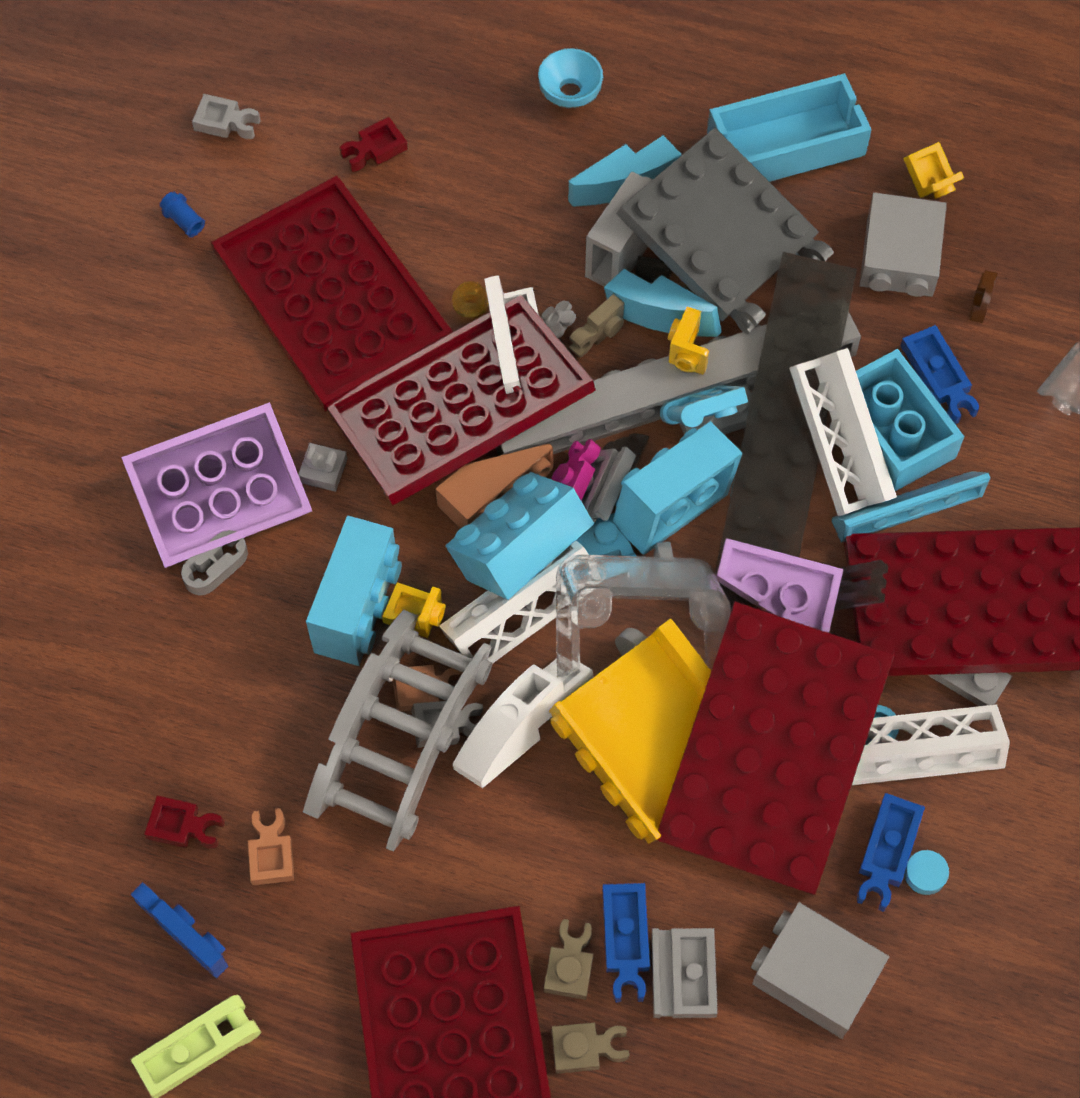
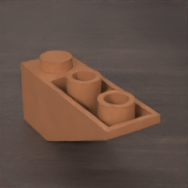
(481, 482)

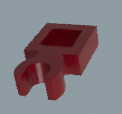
(378, 141)
(177, 821)

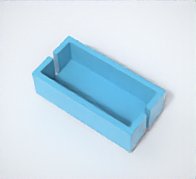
(796, 127)

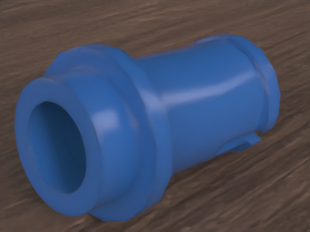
(176, 208)

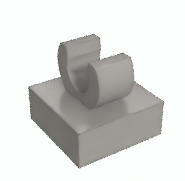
(322, 467)

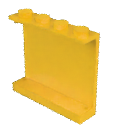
(636, 724)

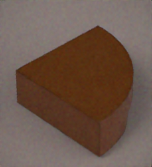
(983, 296)

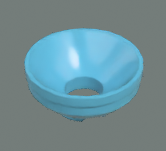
(570, 67)

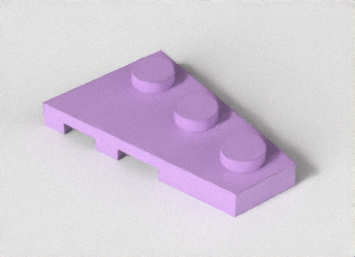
(781, 583)

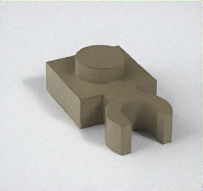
(603, 322)
(569, 967)
(579, 1047)

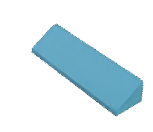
(912, 505)

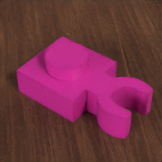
(578, 469)

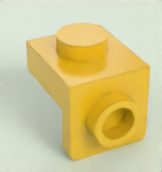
(931, 171)
(682, 335)
(425, 605)

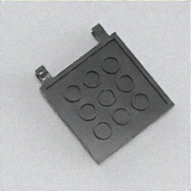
(720, 226)

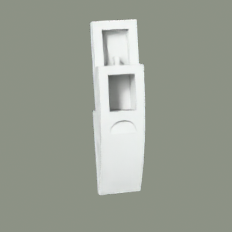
(514, 720)

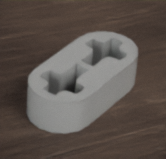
(218, 566)

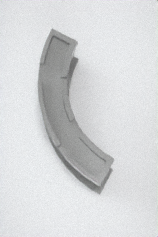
(364, 704)

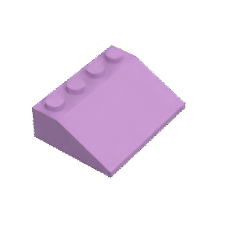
(217, 481)

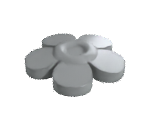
(559, 317)

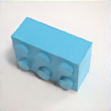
(907, 419)
(676, 486)
(519, 534)
(354, 591)

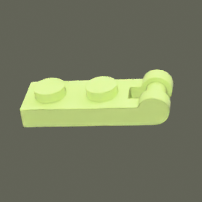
(194, 1047)

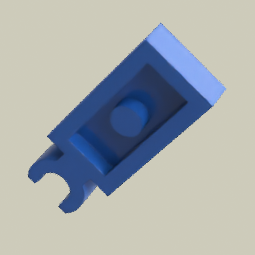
(940, 371)
(889, 847)
(178, 924)
(626, 935)

